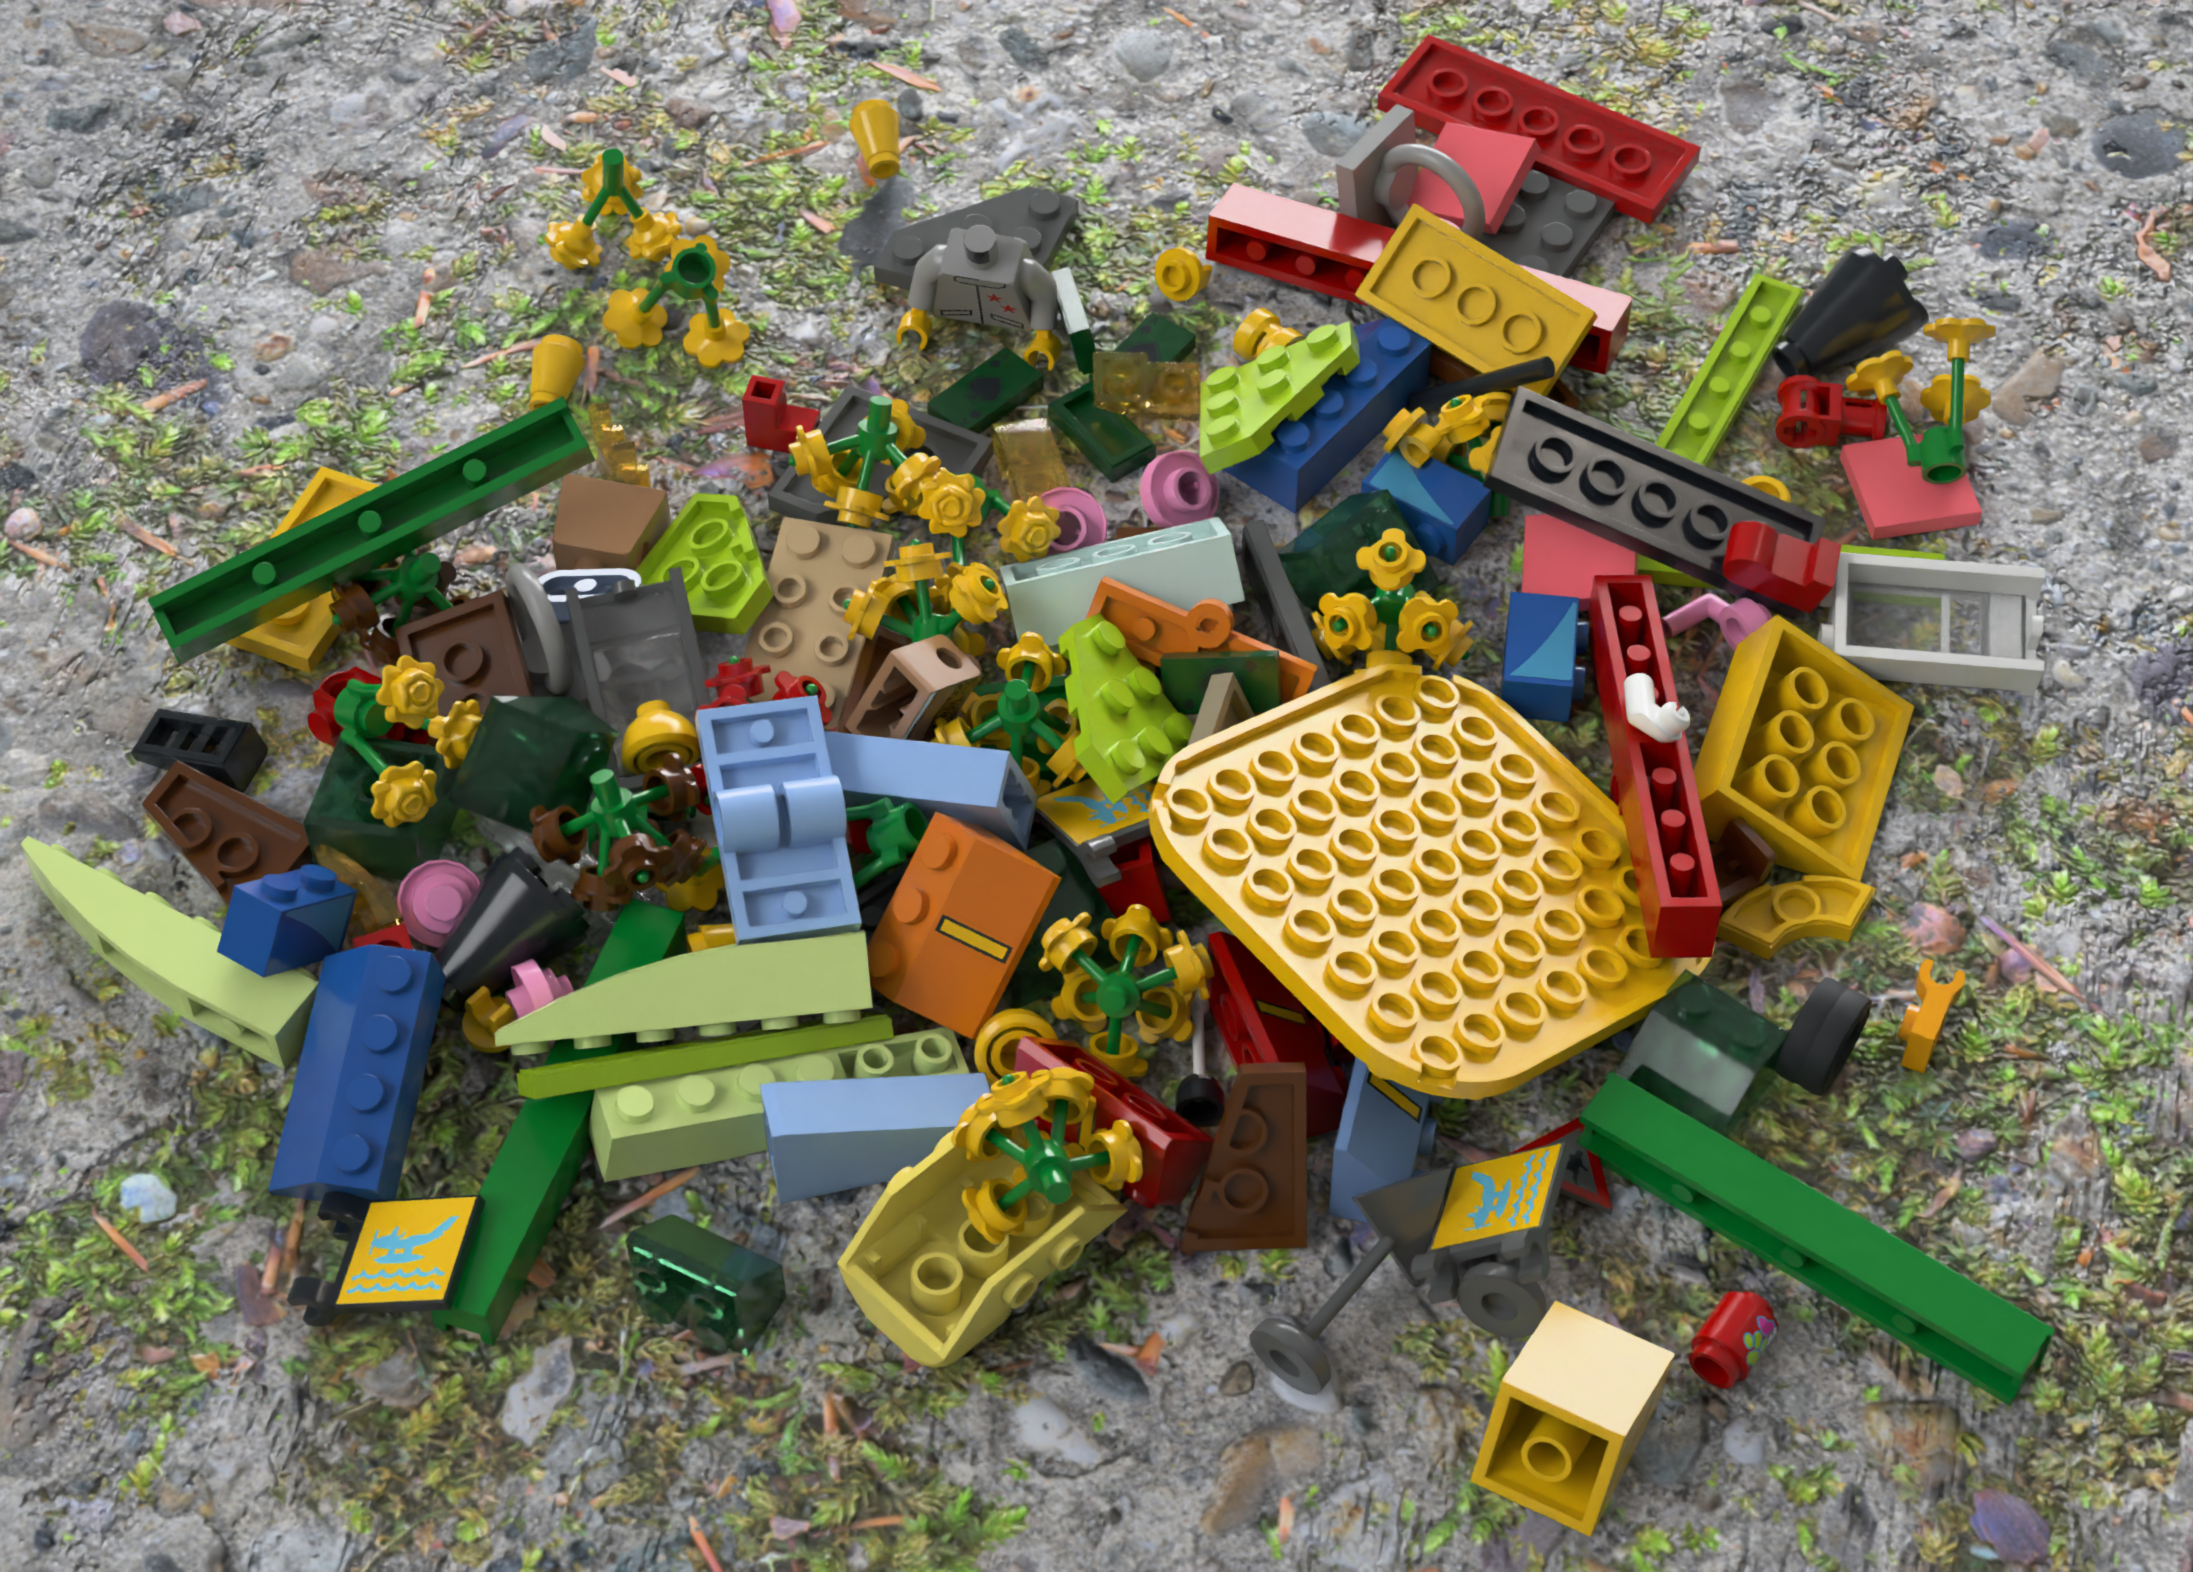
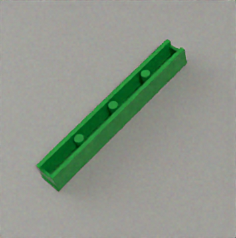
(370, 530)
(548, 1146)
(1814, 1239)

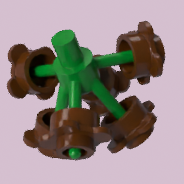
(414, 582)
(629, 848)

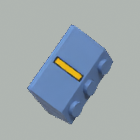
(1378, 1138)

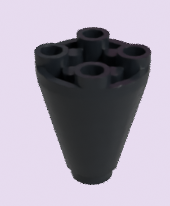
(1850, 315)
(506, 924)

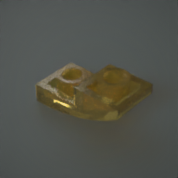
(1146, 389)
(613, 455)
(1028, 457)
(373, 904)

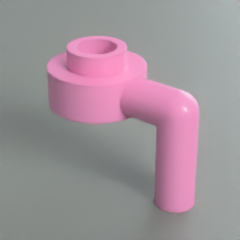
(1735, 619)

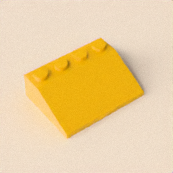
(1801, 751)

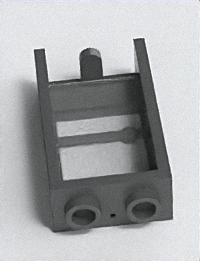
(634, 651)

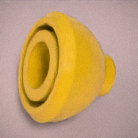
(655, 734)
(1000, 1037)

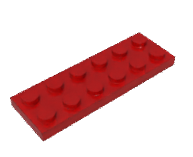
(1576, 137)

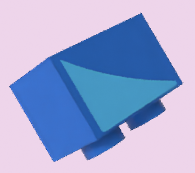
(1437, 502)
(1540, 656)
(287, 920)

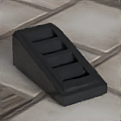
(232, 763)

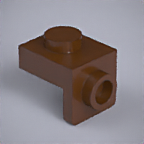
(1740, 861)

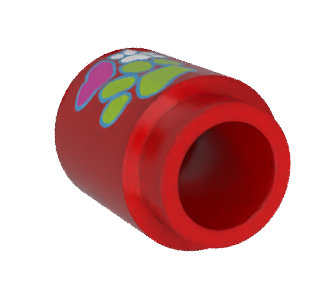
(1733, 1339)

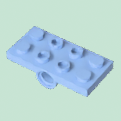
(778, 820)

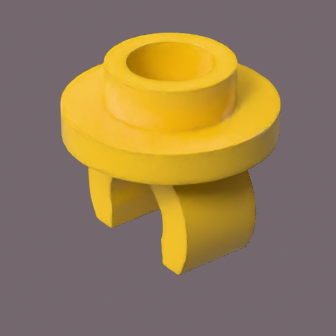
(1181, 274)
(1411, 436)
(484, 1018)

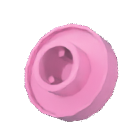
(1178, 489)
(1079, 518)
(434, 899)
(535, 989)

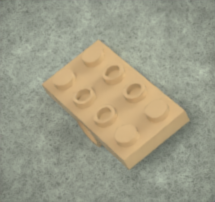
(802, 624)

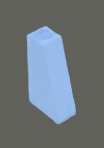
(937, 777)
(858, 1129)

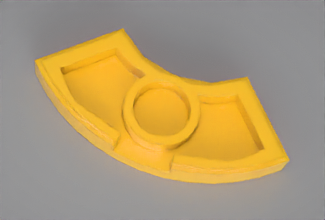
(1794, 910)

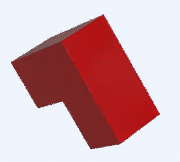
(769, 418)

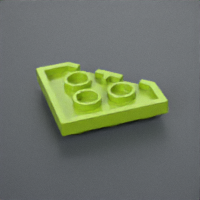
(1250, 401)
(717, 562)
(1121, 711)

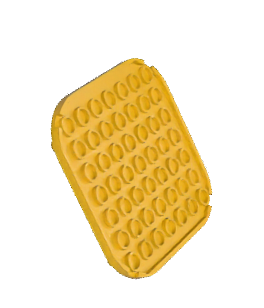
(1419, 878)

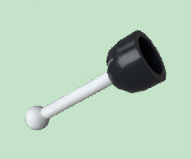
(1198, 1085)

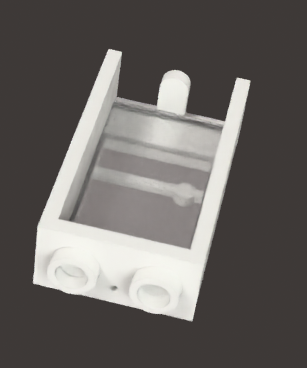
(1936, 621)

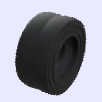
(1823, 1036)

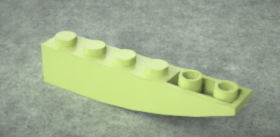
(176, 957)
(707, 991)
(720, 1110)

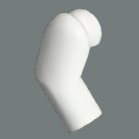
(1661, 723)

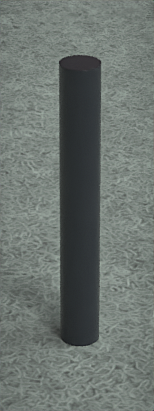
(1484, 383)

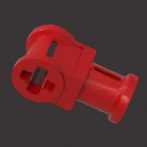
(1825, 414)

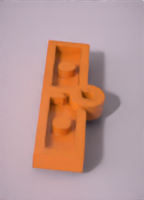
(1160, 628)

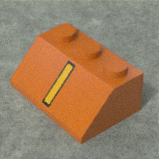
(958, 924)

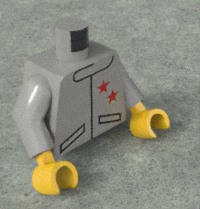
(988, 283)

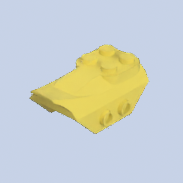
(936, 1278)

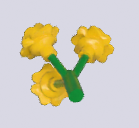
(612, 187)

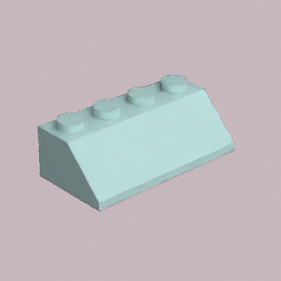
(1169, 564)

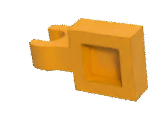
(1924, 1024)

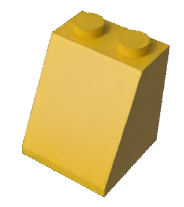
(1570, 1417)

